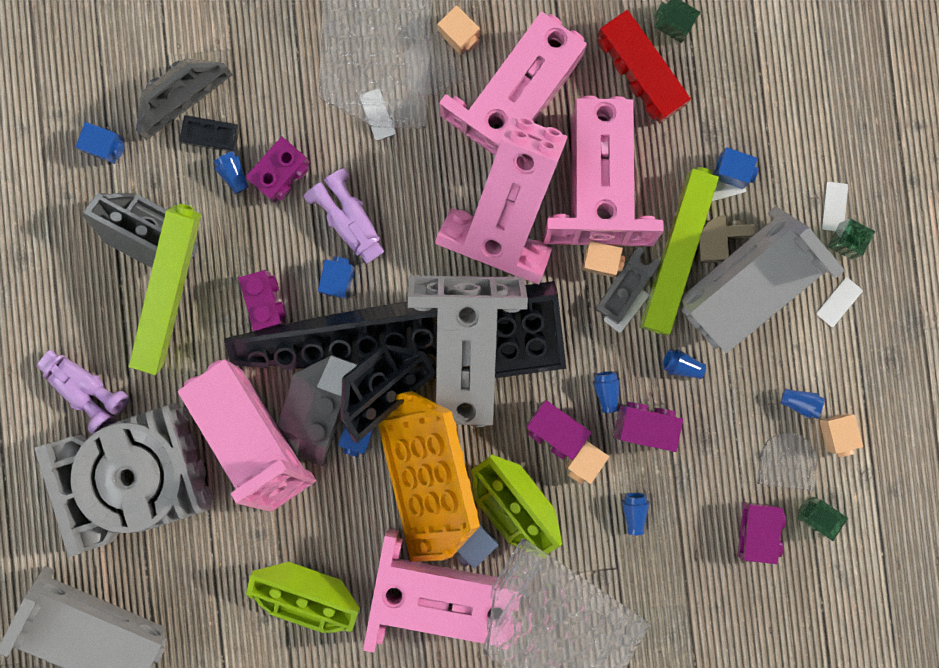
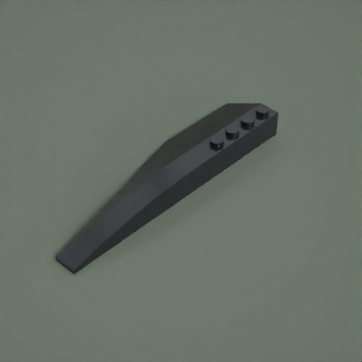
(525, 339)

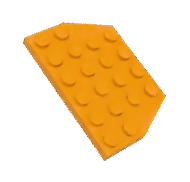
(428, 478)

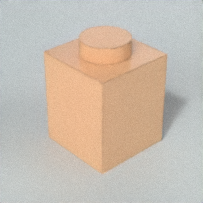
(459, 30)
(603, 259)
(841, 434)
(586, 463)

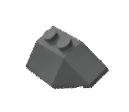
(176, 92)
(128, 224)
(314, 408)

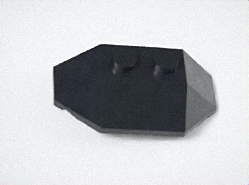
(373, 384)

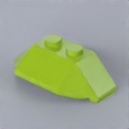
(515, 504)
(304, 597)

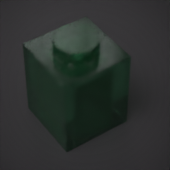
(676, 19)
(851, 239)
(821, 518)

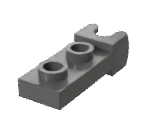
(626, 287)

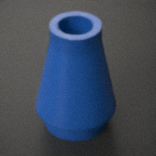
(231, 171)
(682, 364)
(607, 390)
(805, 403)
(635, 510)

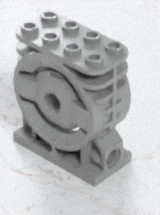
(81, 489)

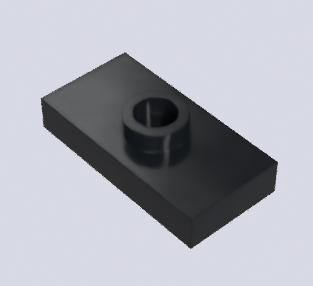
(209, 133)

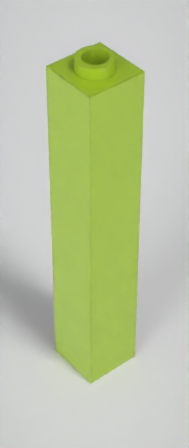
(679, 251)
(165, 288)

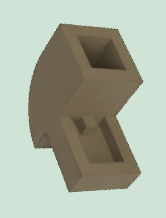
(715, 237)

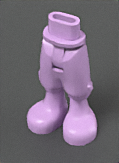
(349, 222)
(76, 387)

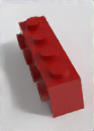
(643, 67)

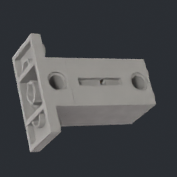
(757, 280)
(466, 337)
(81, 629)

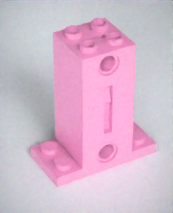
(522, 83)
(602, 180)
(509, 203)
(244, 437)
(431, 599)

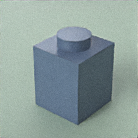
(477, 548)

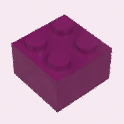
(647, 428)

